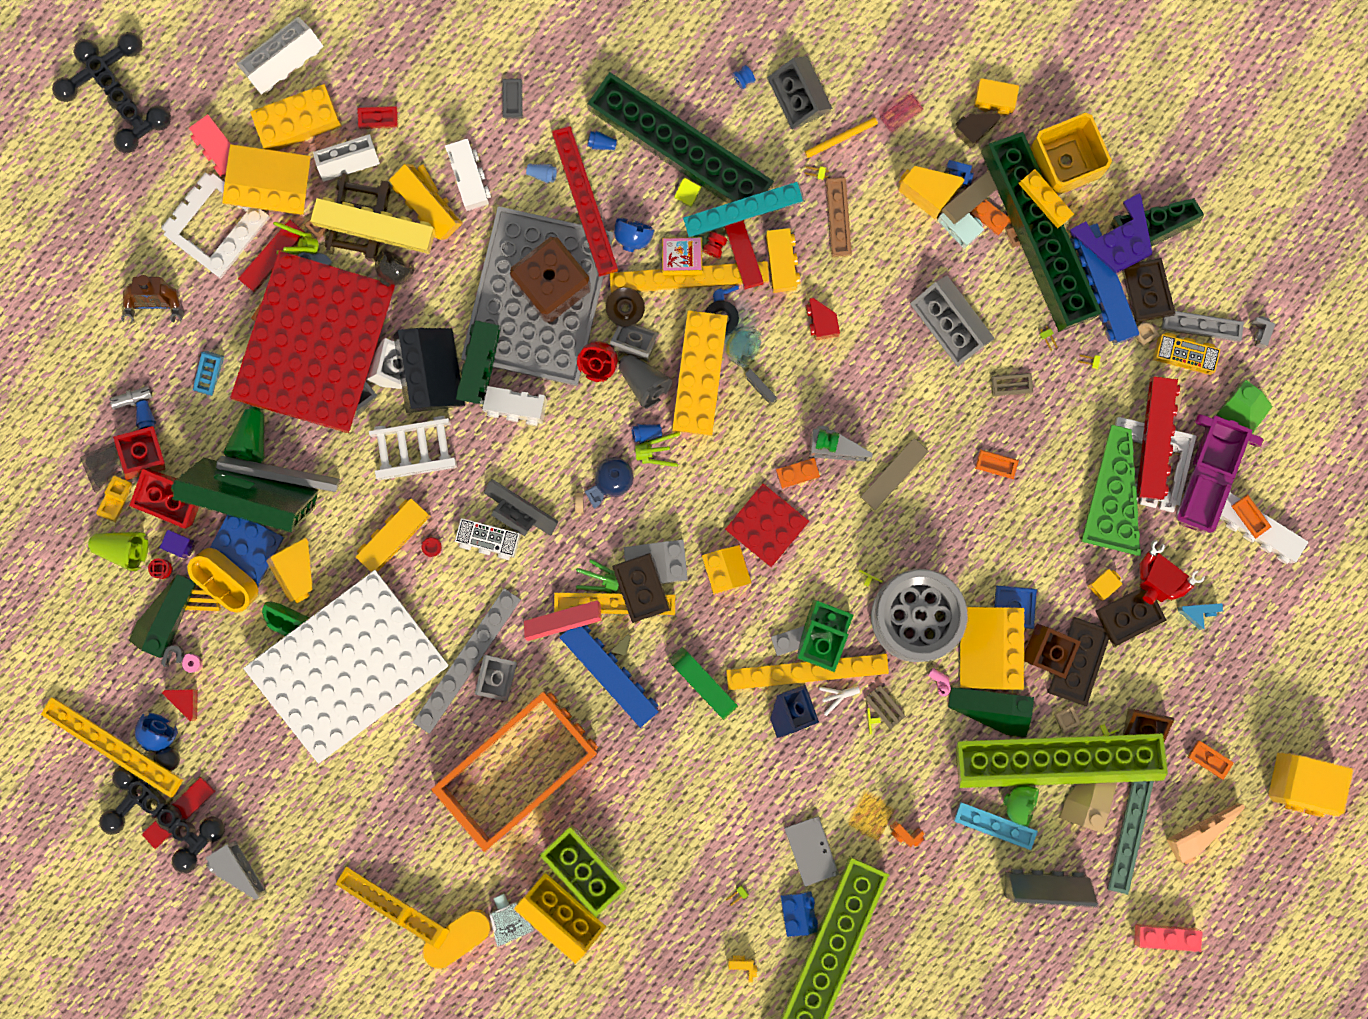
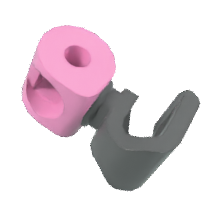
(190, 662)

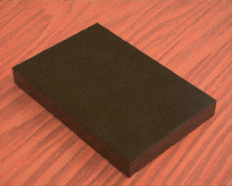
(1148, 290)
(641, 587)
(1129, 617)

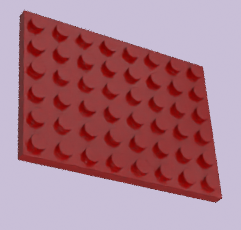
(313, 342)

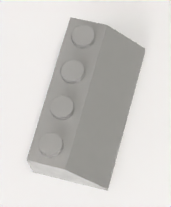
(952, 320)

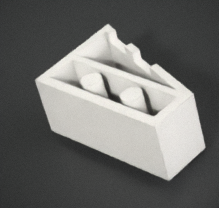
(467, 174)
(515, 405)

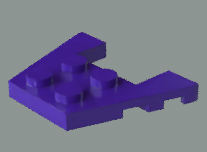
(1122, 245)

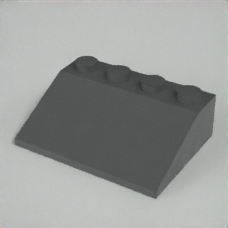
(1049, 888)

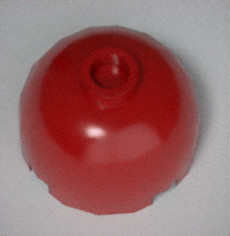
(597, 361)

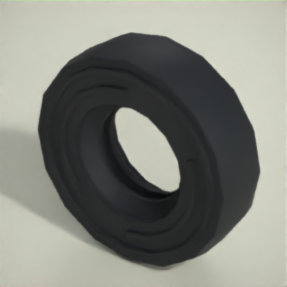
(730, 309)

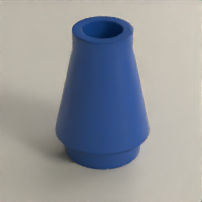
(600, 141)
(144, 416)
(645, 432)

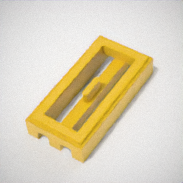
(201, 608)

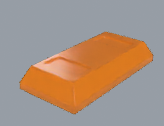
(996, 464)
(1251, 516)

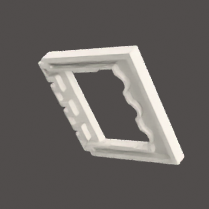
(232, 245)
(1183, 444)

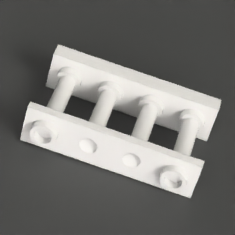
(425, 464)

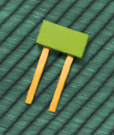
(741, 890)

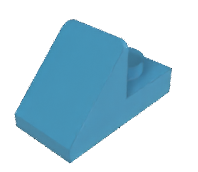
(1195, 613)

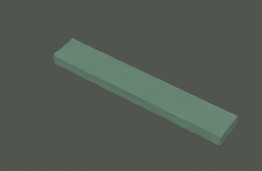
(1130, 836)

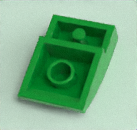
(824, 635)

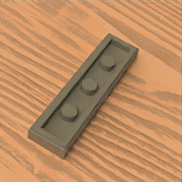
(970, 198)
(894, 474)

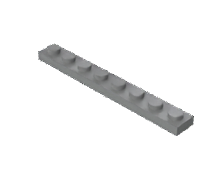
(466, 661)

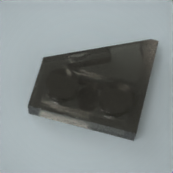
(101, 465)

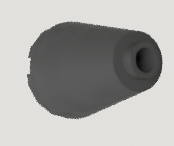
(644, 380)

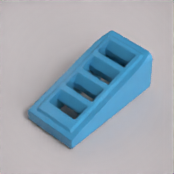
(201, 370)

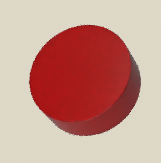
(431, 547)

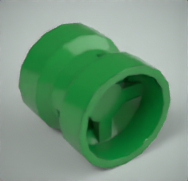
(827, 440)

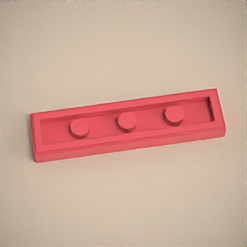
(562, 620)

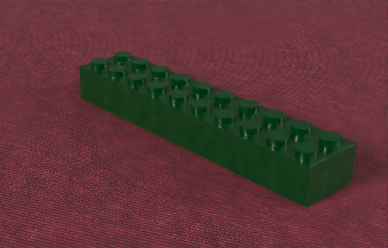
(676, 141)
(1045, 245)

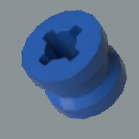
(743, 77)

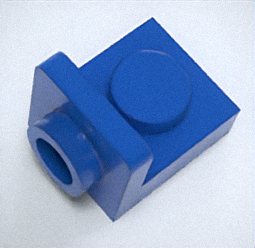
(960, 169)

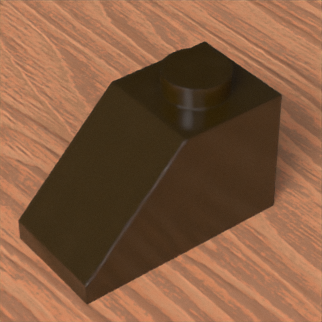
(974, 127)

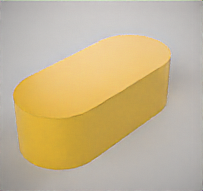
(222, 580)
(463, 936)

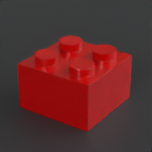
(139, 451)

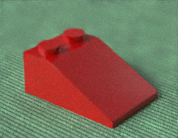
(155, 498)

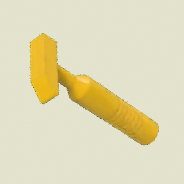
(425, 174)

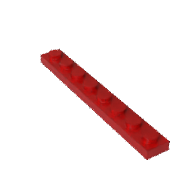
(584, 201)

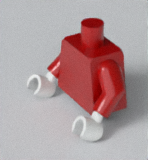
(1162, 578)

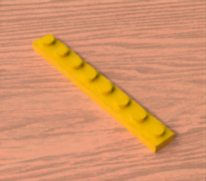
(655, 280)
(806, 672)
(112, 747)

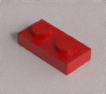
(378, 117)

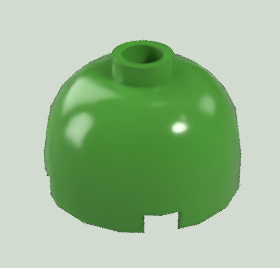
(1021, 804)

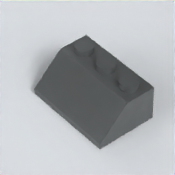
(799, 92)

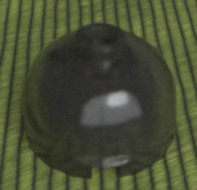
(393, 269)

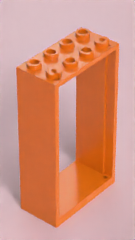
(463, 816)

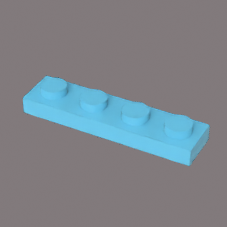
(995, 826)

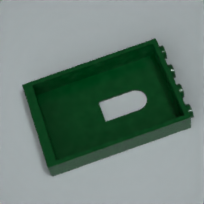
(245, 496)

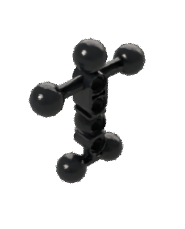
(87, 52)
(113, 820)

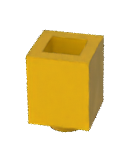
(1105, 584)

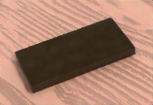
(1086, 663)

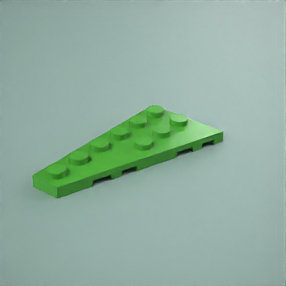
(1113, 507)

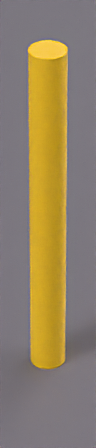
(841, 137)

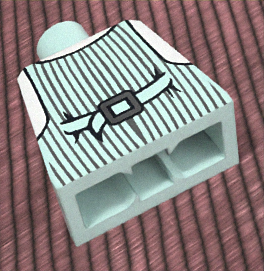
(507, 922)

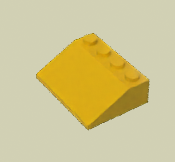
(266, 180)
(993, 648)

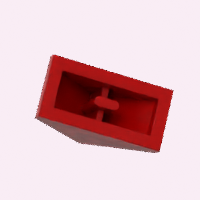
(185, 701)

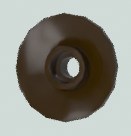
(627, 297)

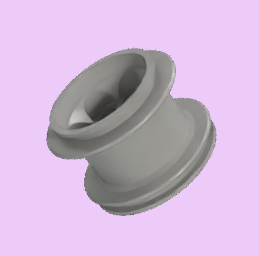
(947, 600)

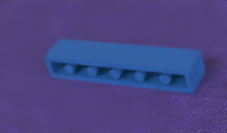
(1108, 293)
(609, 675)

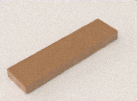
(838, 217)

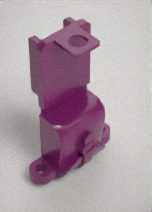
(1214, 471)

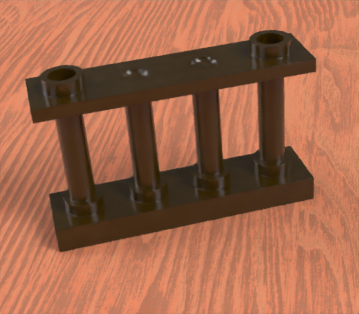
(382, 194)

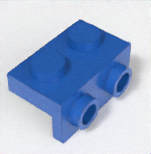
(799, 914)

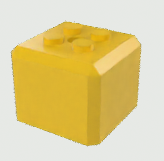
(1080, 142)
(1310, 785)

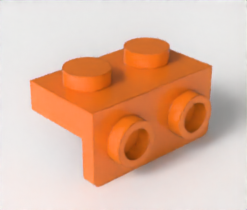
(902, 835)

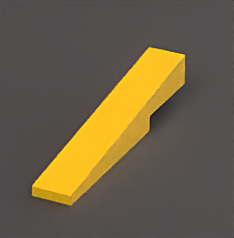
(392, 907)

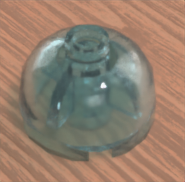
(742, 344)

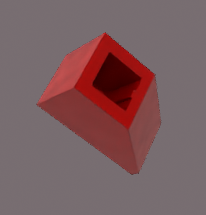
(823, 319)

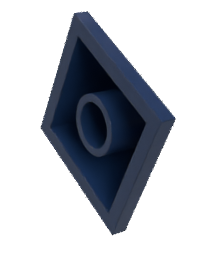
(793, 712)

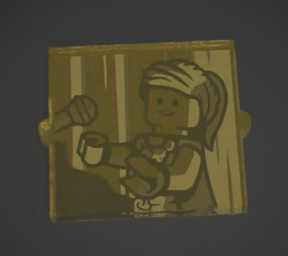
(871, 817)

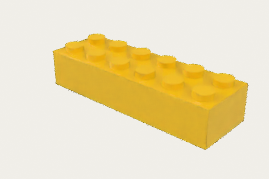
(699, 373)

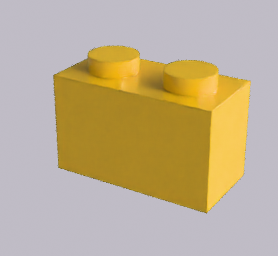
(996, 96)

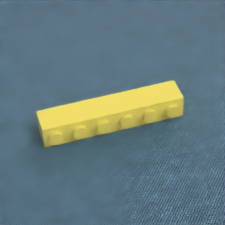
(372, 225)

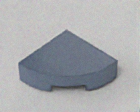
(594, 496)

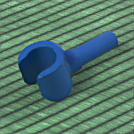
(719, 293)

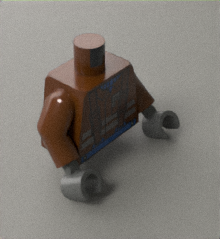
(150, 294)

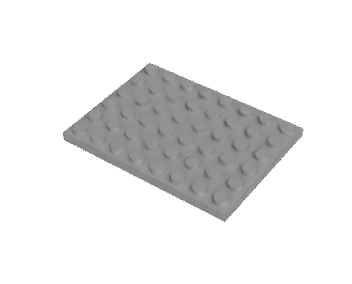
(525, 340)

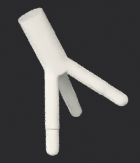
(839, 695)

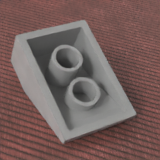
(845, 449)
(667, 556)
(234, 868)

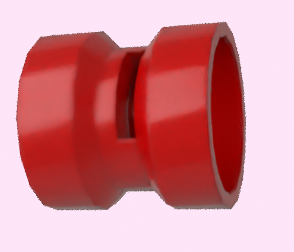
(715, 245)
(163, 571)

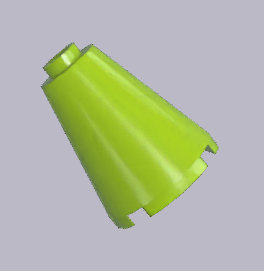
(121, 548)

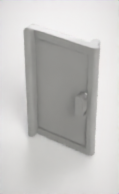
(809, 849)

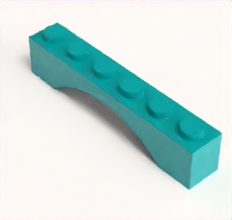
(744, 209)

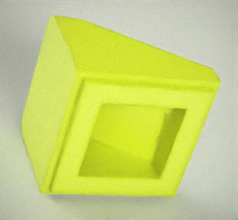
(687, 192)

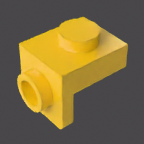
(739, 962)

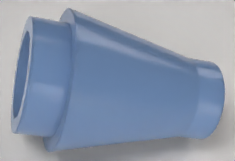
(543, 172)

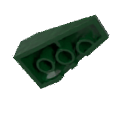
(161, 620)
(1000, 711)

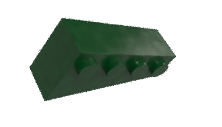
(1167, 220)
(479, 362)

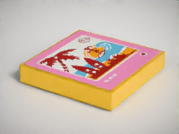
(682, 256)

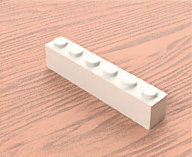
(1276, 539)

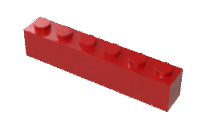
(1157, 438)

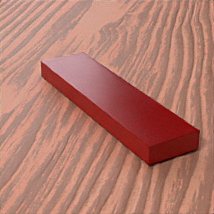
(744, 255)
(263, 264)
(187, 804)

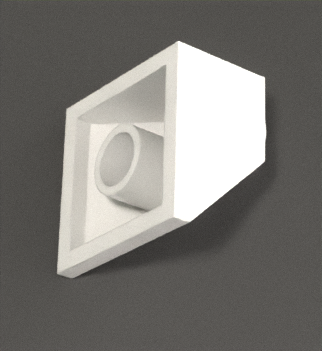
(384, 366)

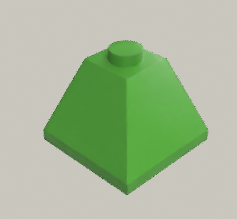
(1246, 406)

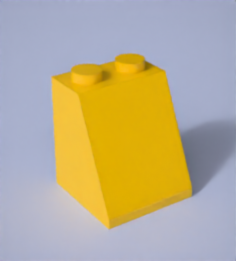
(929, 188)
(293, 570)

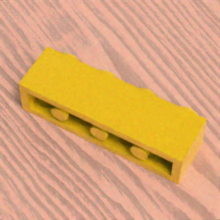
(425, 201)
(392, 536)

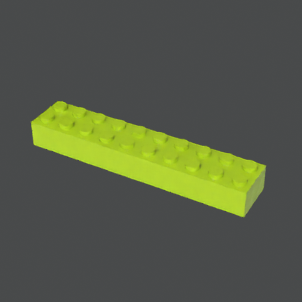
(1061, 760)
(836, 941)

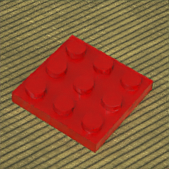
(767, 525)

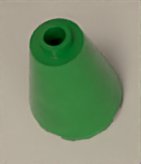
(248, 437)

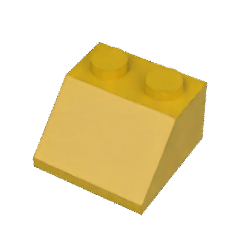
(726, 569)

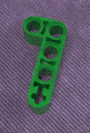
(703, 683)

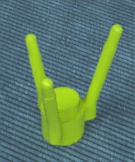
(305, 245)
(644, 451)

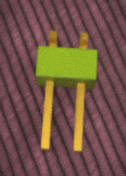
(1045, 334)

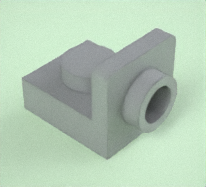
(1263, 335)

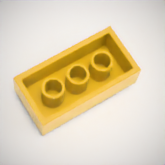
(295, 118)
(560, 918)

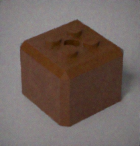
(552, 296)

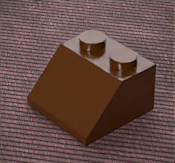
(1051, 650)

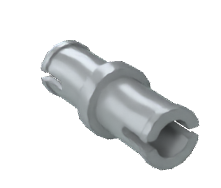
(130, 397)

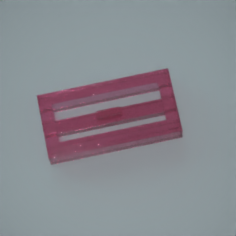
(915, 103)

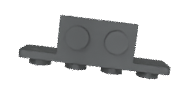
(518, 512)

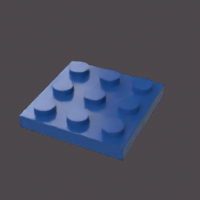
(247, 545)

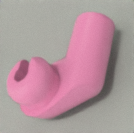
(943, 682)

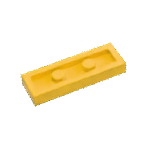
(1046, 198)

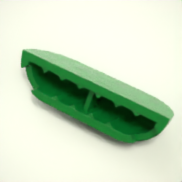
(282, 618)

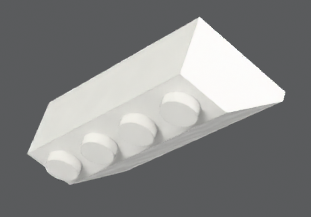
(280, 55)

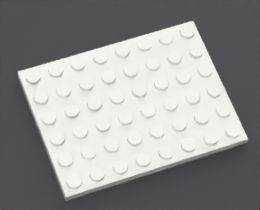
(346, 666)

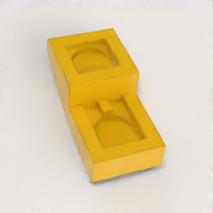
(114, 499)

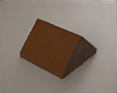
(1144, 722)

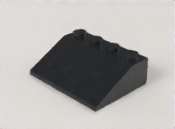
(428, 368)

